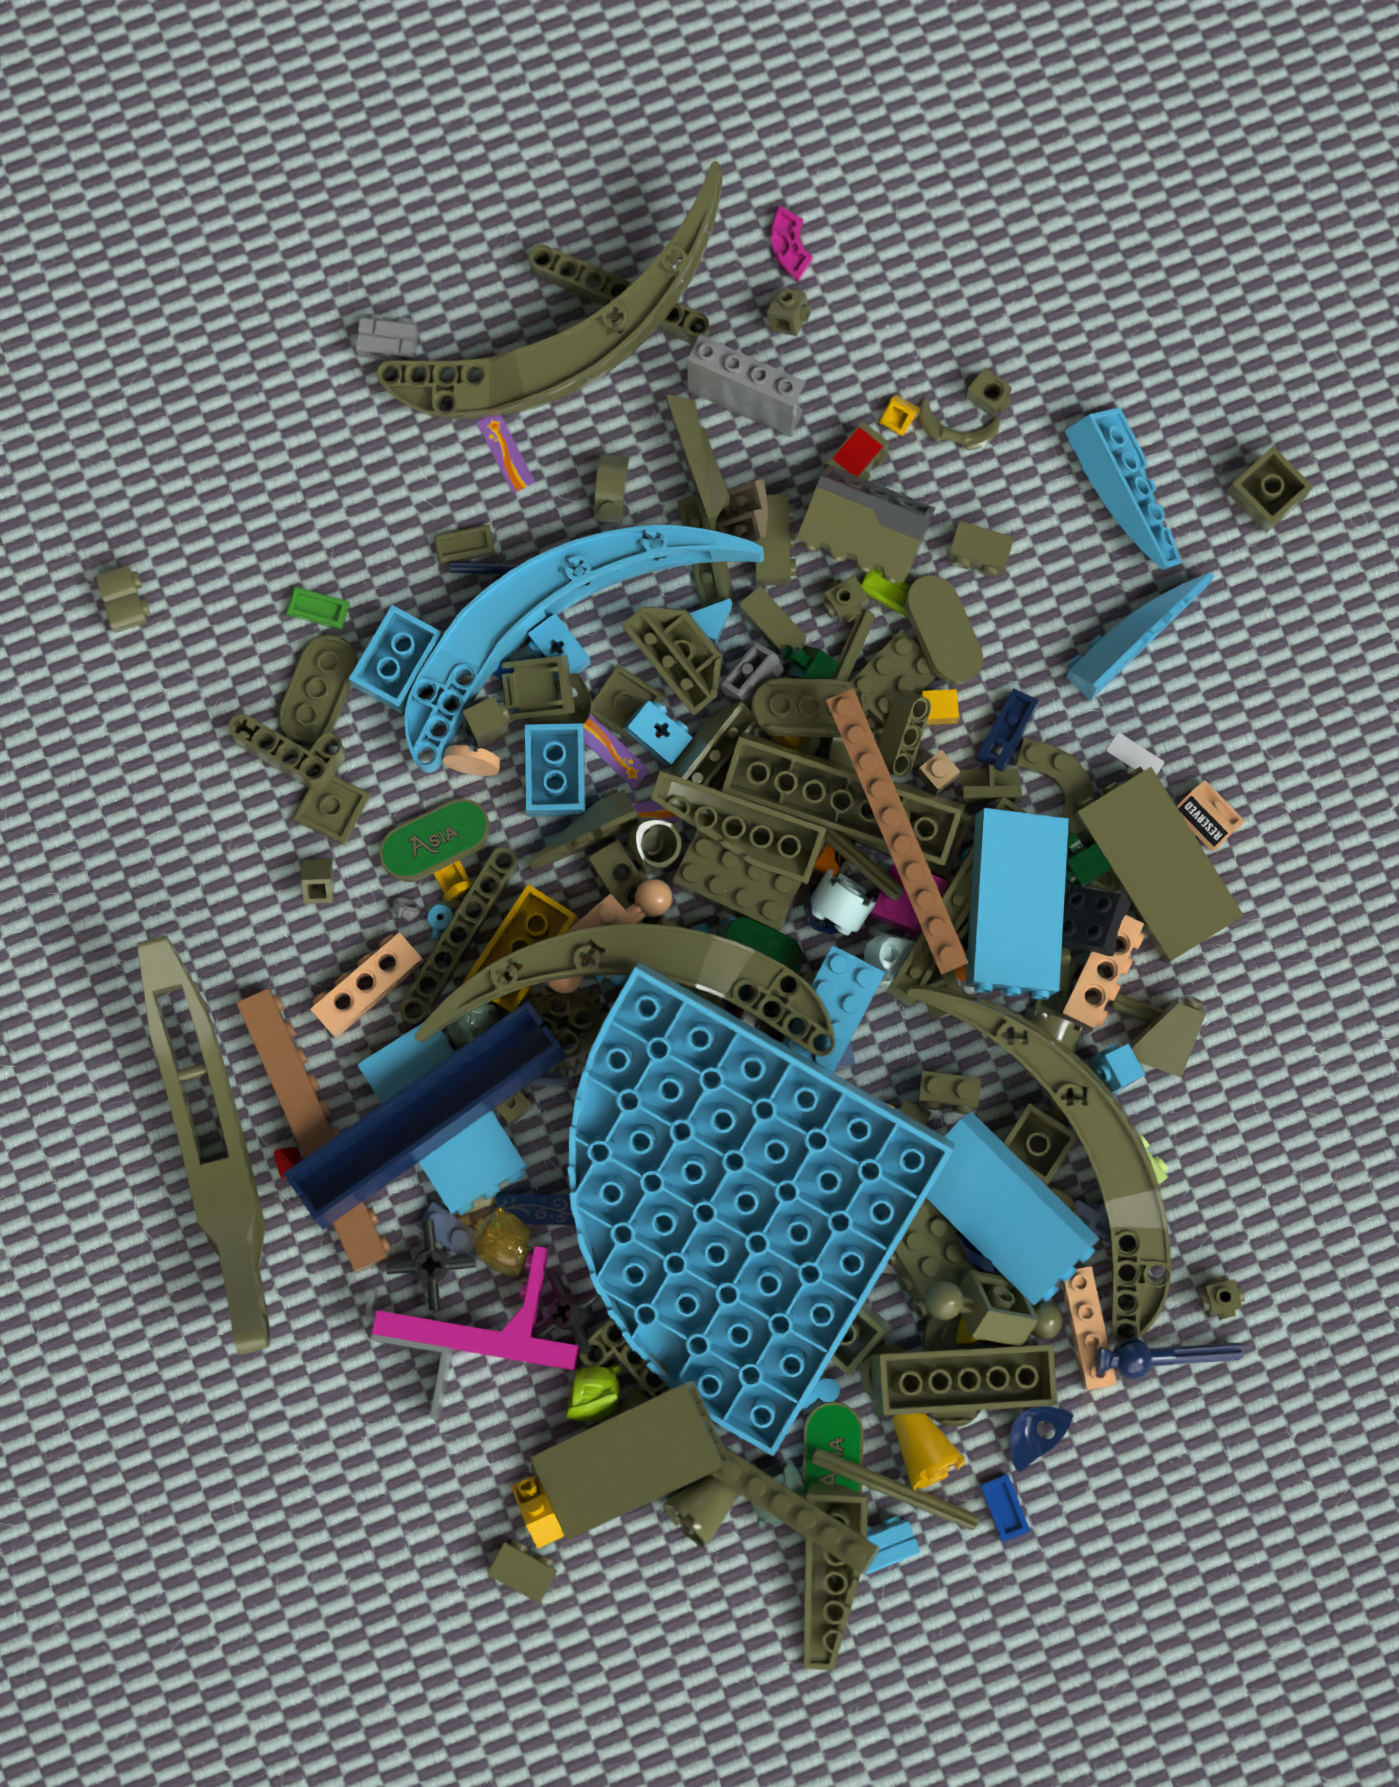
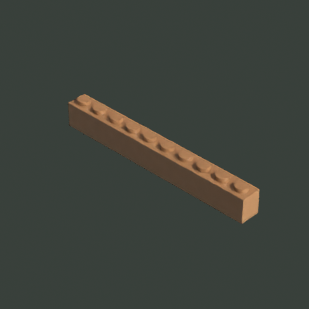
(897, 831)
(307, 1115)

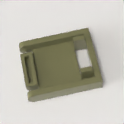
(534, 687)

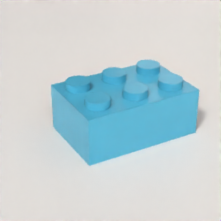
(395, 658)
(555, 770)

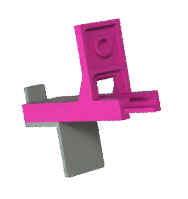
(512, 1343)

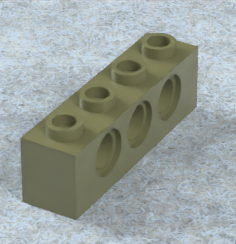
(617, 856)

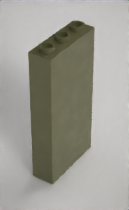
(1158, 863)
(630, 1460)

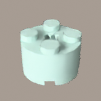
(841, 902)

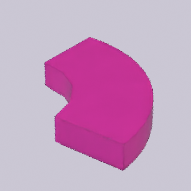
(787, 244)

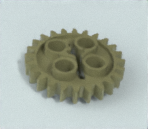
(578, 1008)

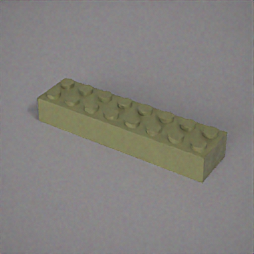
(833, 795)

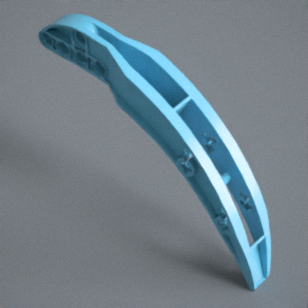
(526, 596)

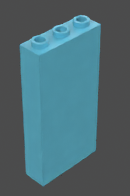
(1017, 903)
(473, 1160)
(1009, 1212)

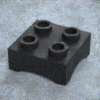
(1093, 920)

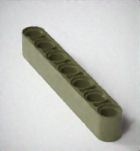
(609, 284)
(459, 922)

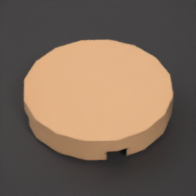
(470, 762)

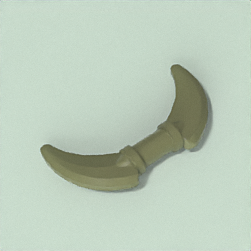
(938, 432)

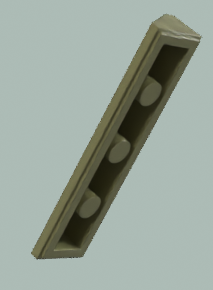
(711, 578)

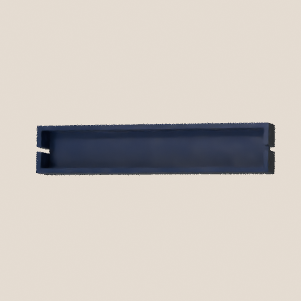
(425, 1115)

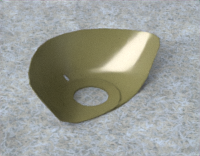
(581, 714)

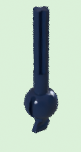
(1134, 1358)

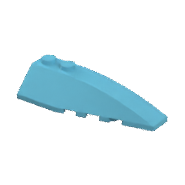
(1117, 472)
(1126, 640)

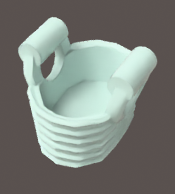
(887, 953)

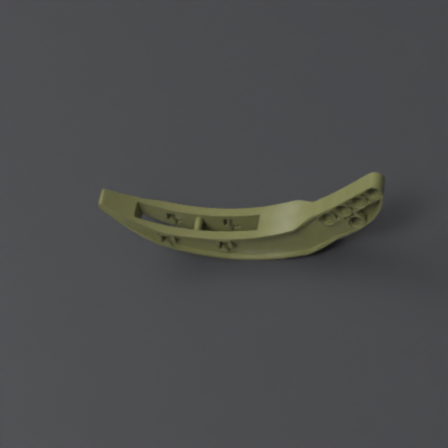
(576, 356)
(674, 952)
(1109, 1139)
(224, 1189)

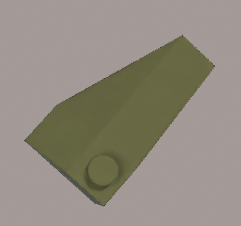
(602, 821)

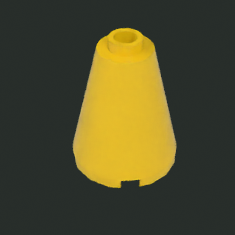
(925, 1450)

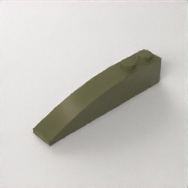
(746, 828)
(828, 1580)

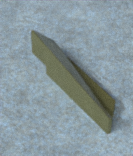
(698, 457)

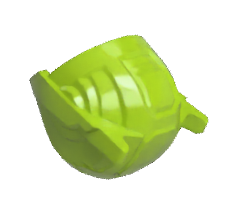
(594, 1394)

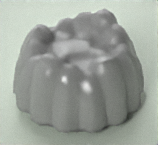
(406, 908)

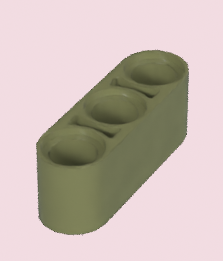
(904, 731)

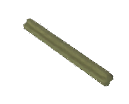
(846, 663)
(894, 1489)

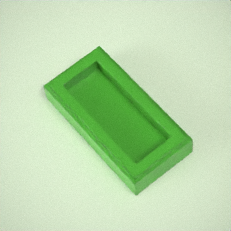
(318, 608)

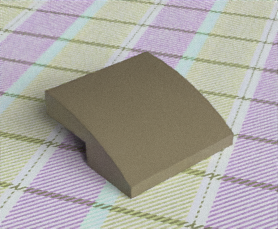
(746, 512)

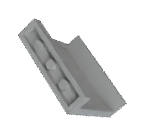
(744, 385)

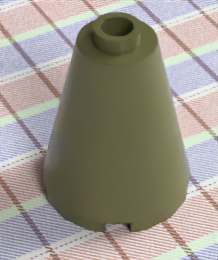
(701, 1508)

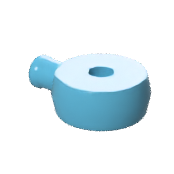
(439, 925)

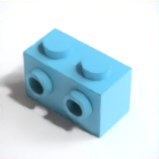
(1117, 1067)

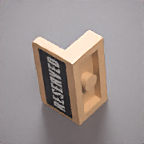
(1209, 815)

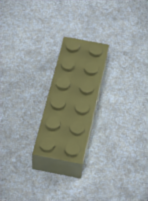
(963, 1380)

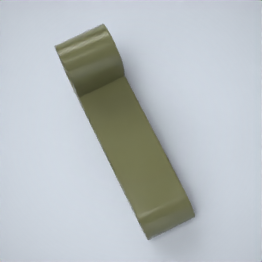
(284, 747)
(612, 1347)

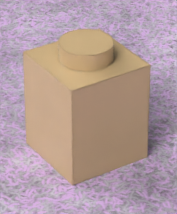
(938, 772)

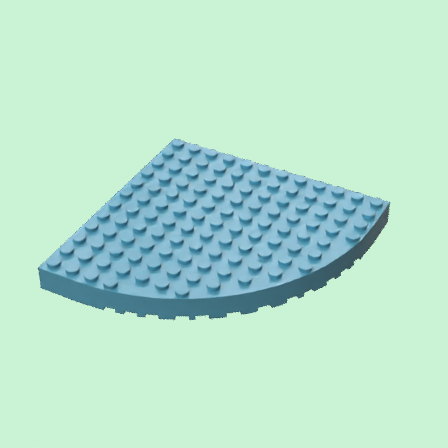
(734, 1200)

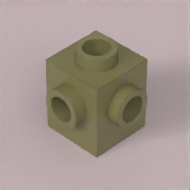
(788, 311)
(847, 590)
(1210, 1297)

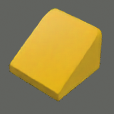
(899, 415)

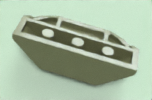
(678, 653)
(712, 748)

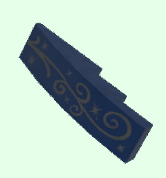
(538, 1208)

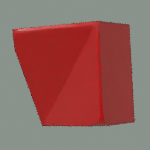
(286, 1159)

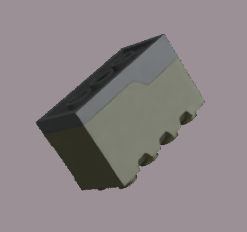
(865, 524)

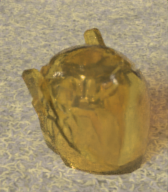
(502, 1242)

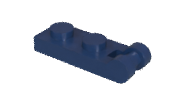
(1008, 729)

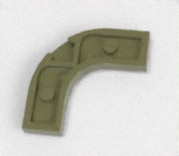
(1064, 771)

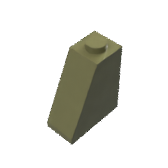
(1171, 1036)

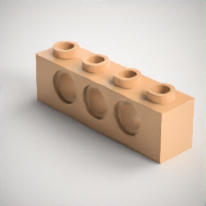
(363, 1000)
(1077, 1008)
(1086, 1326)

